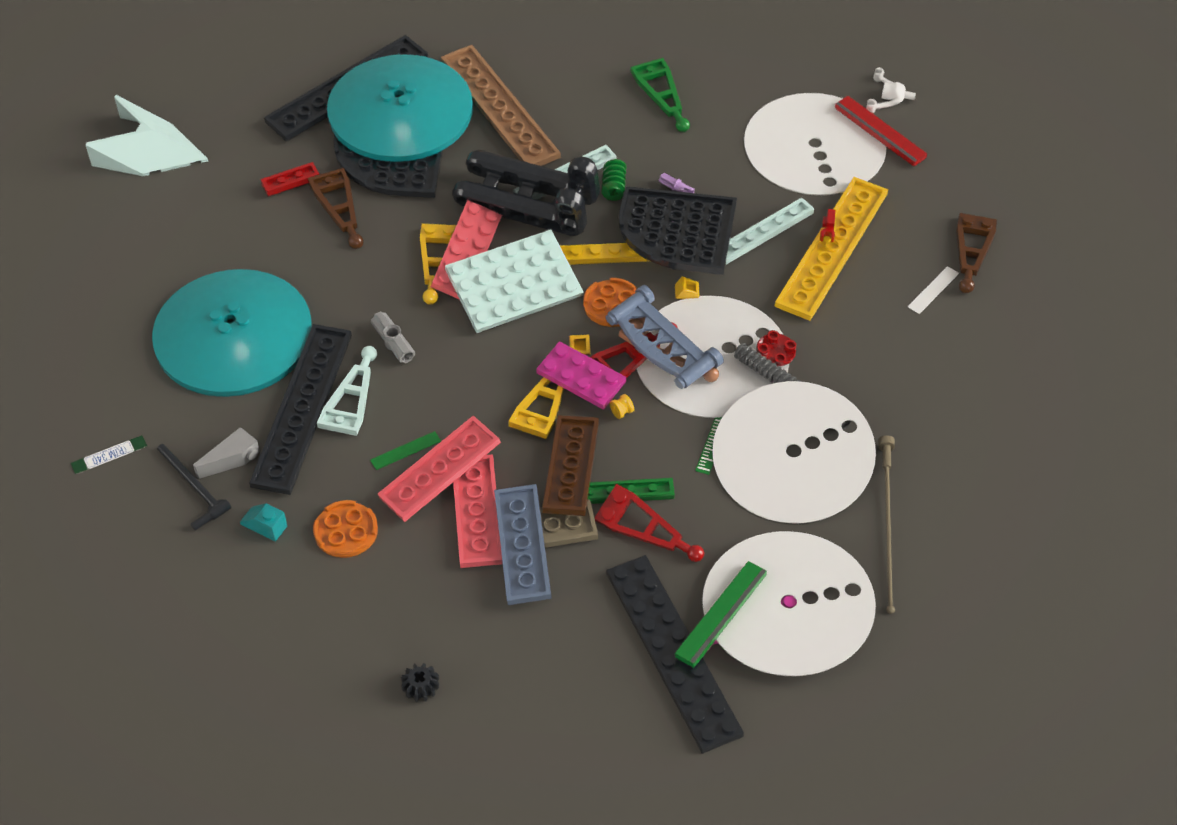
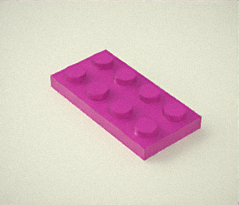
(581, 375)

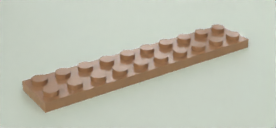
(502, 108)

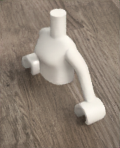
(892, 91)

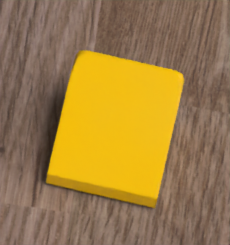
(686, 288)
(580, 343)

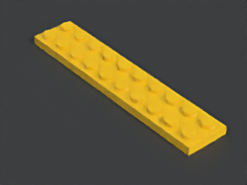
(826, 259)

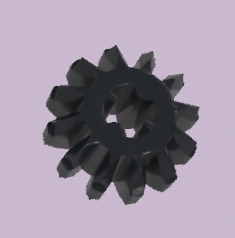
(427, 682)

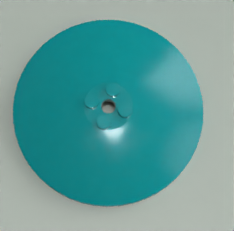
(404, 128)
(236, 357)

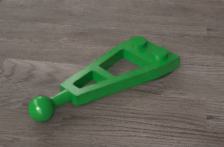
(653, 70)

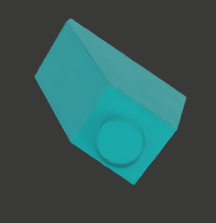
(265, 521)

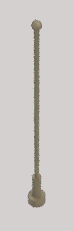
(886, 445)

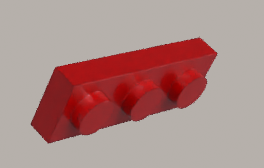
(289, 179)

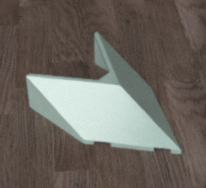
(148, 149)

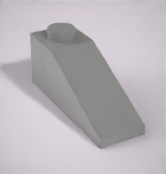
(229, 454)

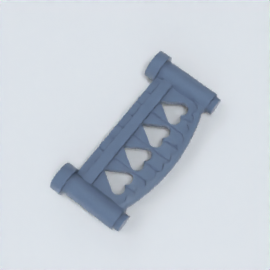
(639, 306)

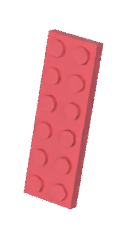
(470, 237)
(439, 468)
(477, 515)

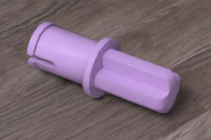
(675, 184)

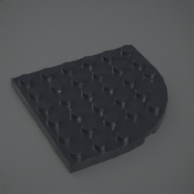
(399, 178)
(678, 228)

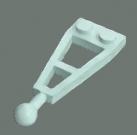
(344, 421)

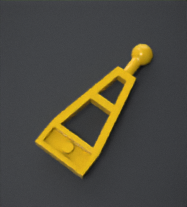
(433, 234)
(533, 422)

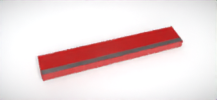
(881, 131)

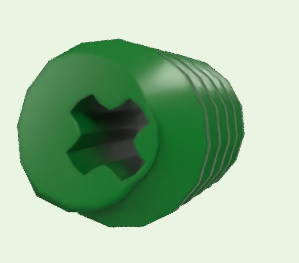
(613, 179)

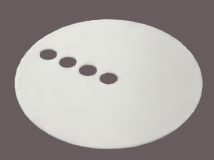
(780, 148)
(710, 323)
(787, 489)
(801, 637)

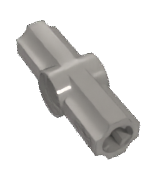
(392, 337)

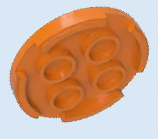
(604, 297)
(345, 529)

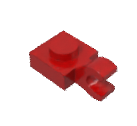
(828, 223)

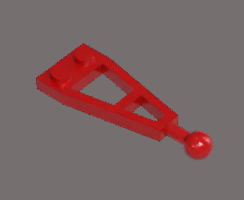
(626, 347)
(616, 506)

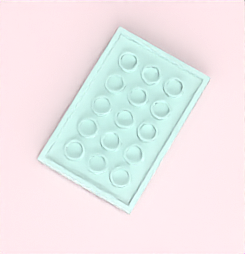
(513, 281)

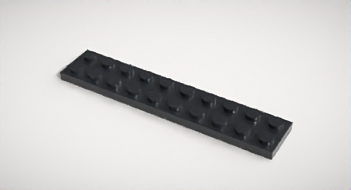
(312, 106)
(300, 410)
(662, 634)

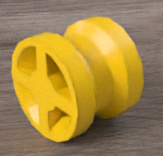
(621, 406)

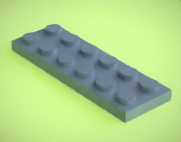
(522, 544)

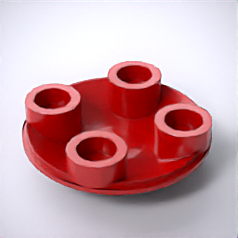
(777, 348)

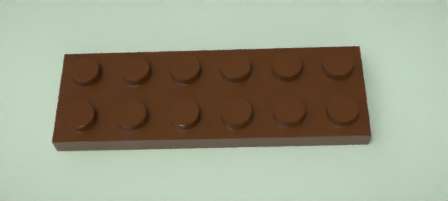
(571, 465)

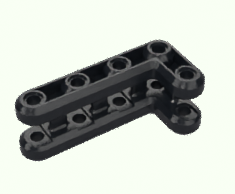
(570, 190)

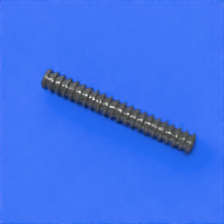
(767, 368)

